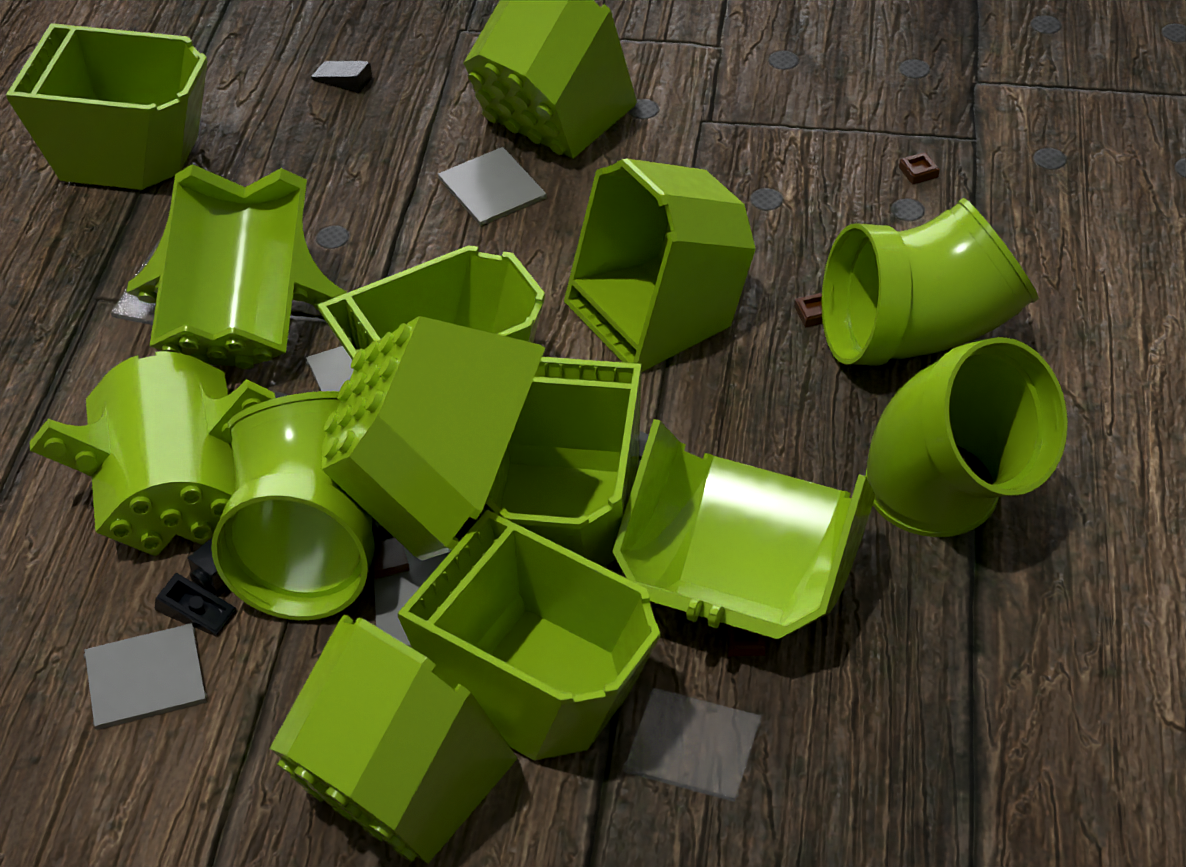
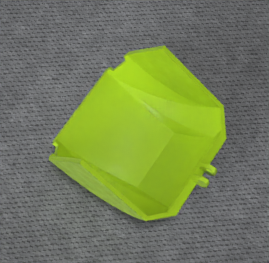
(737, 539)

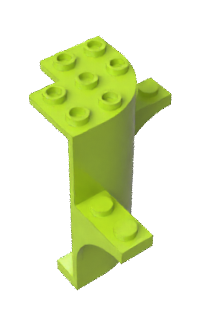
(231, 268)
(155, 448)

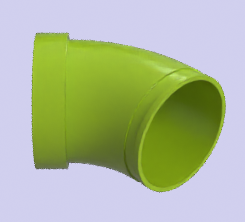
(919, 287)
(986, 398)
(289, 531)

